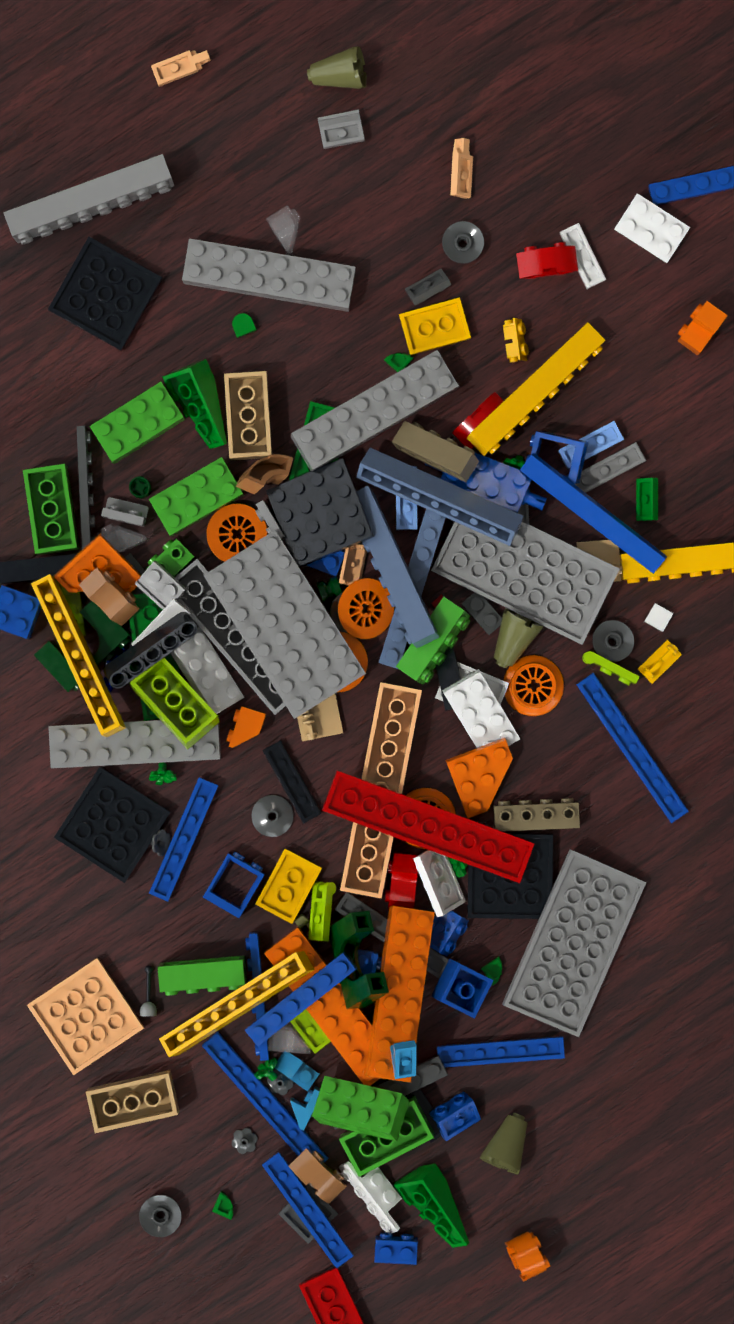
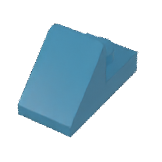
(404, 1059)
(296, 1070)
(304, 1111)

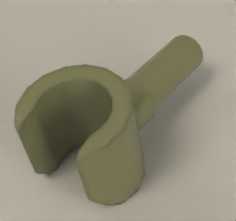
(301, 921)

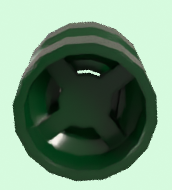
(140, 487)
(329, 589)

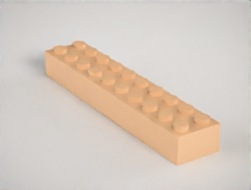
(386, 767)

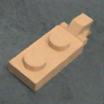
(179, 66)
(461, 169)

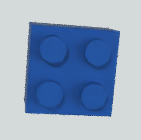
(18, 612)
(462, 988)

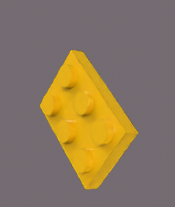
(434, 326)
(288, 886)

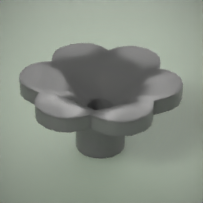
(161, 842)
(283, 1088)
(244, 1135)

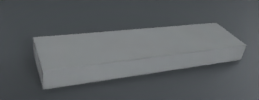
(611, 467)

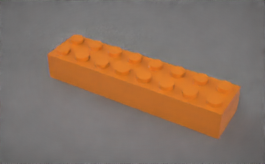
(405, 969)
(345, 1028)

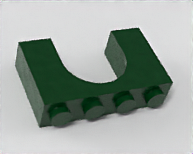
(110, 638)
(345, 936)

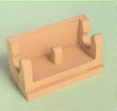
(353, 564)

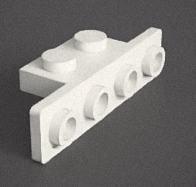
(375, 1192)

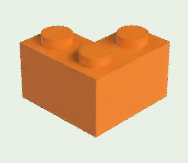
(703, 326)

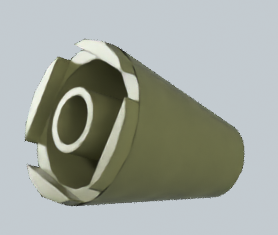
(340, 70)
(514, 637)
(507, 1145)

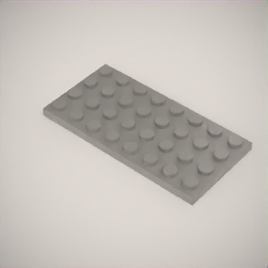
(532, 576)
(284, 624)
(574, 943)

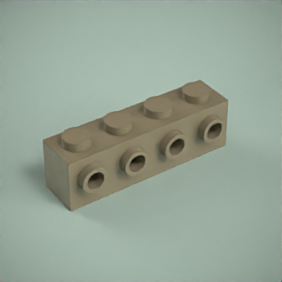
(435, 451)
(536, 816)

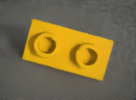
(515, 330)
(659, 661)

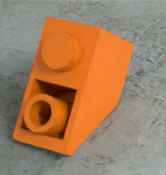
(248, 725)

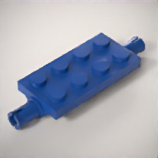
(498, 484)

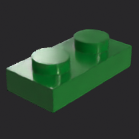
(646, 499)

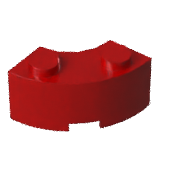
(547, 261)
(476, 418)
(403, 881)

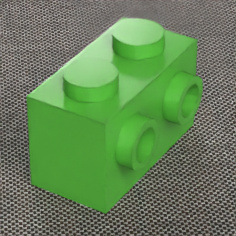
(174, 558)

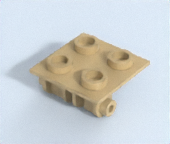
(604, 550)
(321, 720)

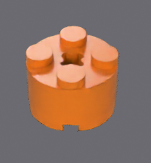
(526, 1255)

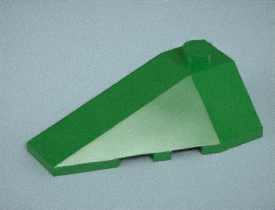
(197, 393)
(431, 1195)

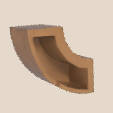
(264, 471)
(109, 596)
(313, 1171)

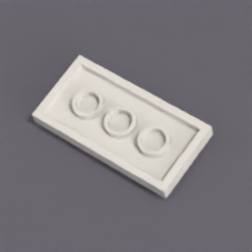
(207, 672)
(480, 710)

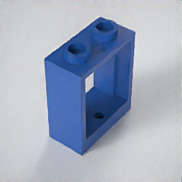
(578, 456)
(221, 901)

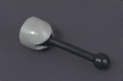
(148, 1007)

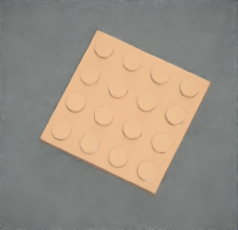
(85, 1016)

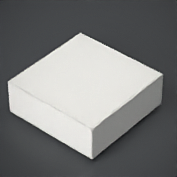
(658, 617)

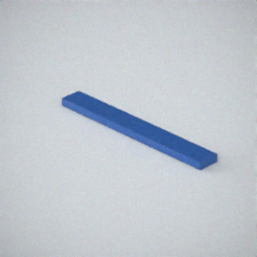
(593, 513)
(632, 748)
(259, 1095)

